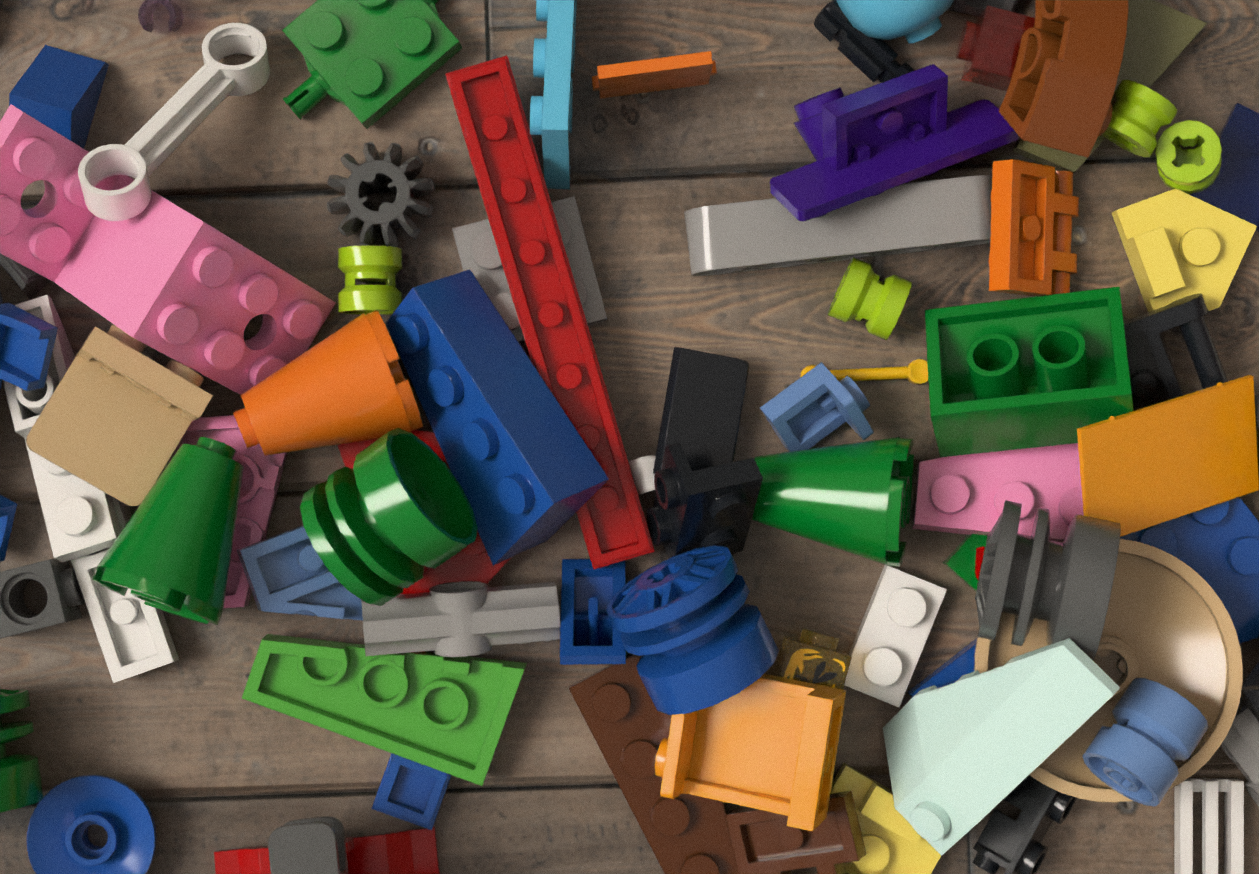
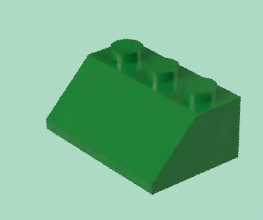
(1025, 370)

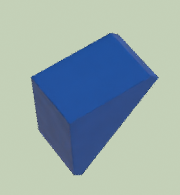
(61, 92)
(585, 626)

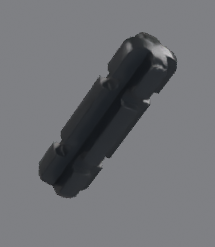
(868, 54)

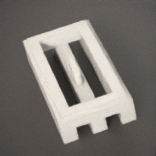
(1233, 825)

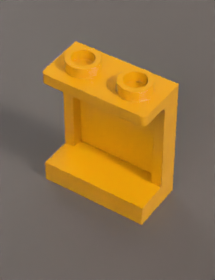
(759, 750)

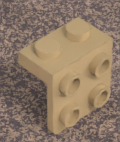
(118, 415)

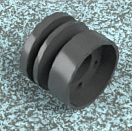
(1047, 578)

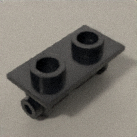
(1018, 843)

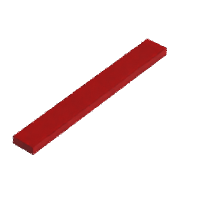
(547, 296)

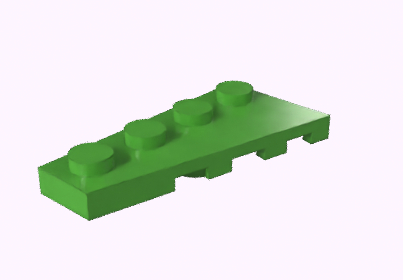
(407, 704)

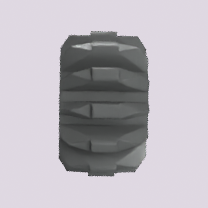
(372, 176)

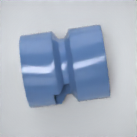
(1150, 733)

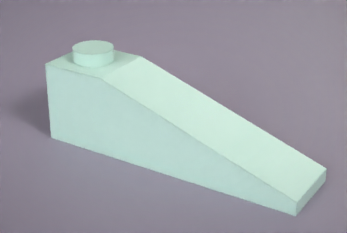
(978, 738)

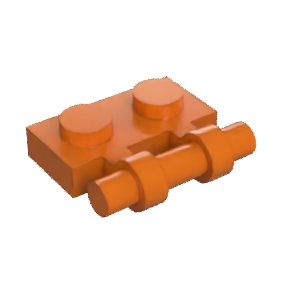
(1031, 229)

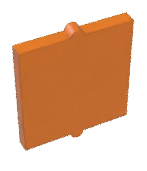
(654, 74)

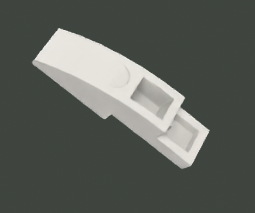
(75, 513)

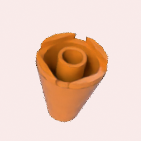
(332, 394)

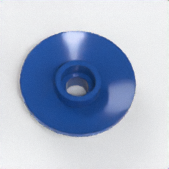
(61, 824)

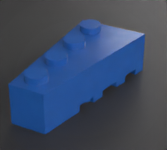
(492, 415)

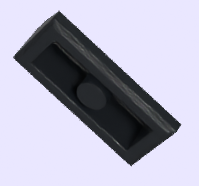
(702, 407)

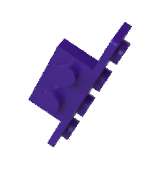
(888, 139)

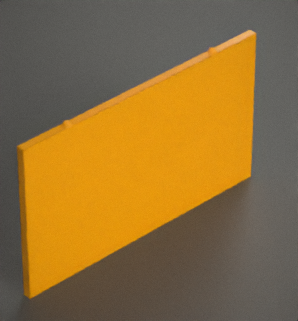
(1171, 457)

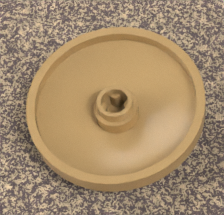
(1157, 627)

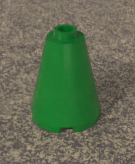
(841, 496)
(181, 536)

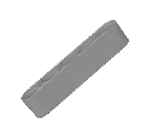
(892, 223)

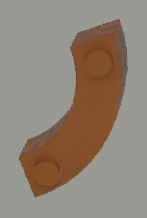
(1067, 73)

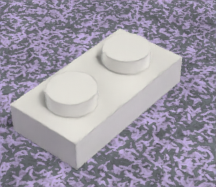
(893, 635)

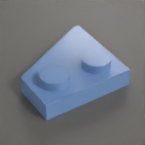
(293, 579)

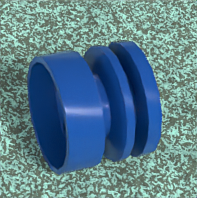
(693, 630)

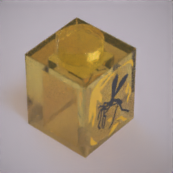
(813, 659)

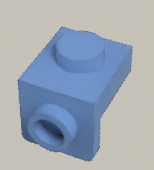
(815, 408)

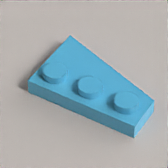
(553, 111)

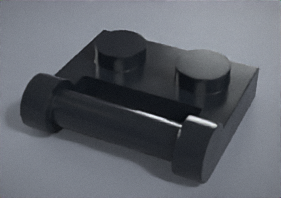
(1149, 362)

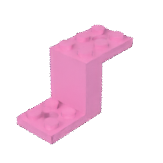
(154, 274)

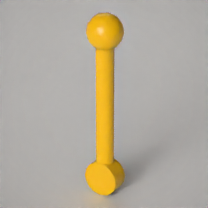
(915, 372)

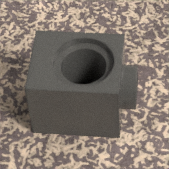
(62, 593)

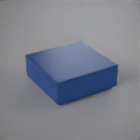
(411, 791)

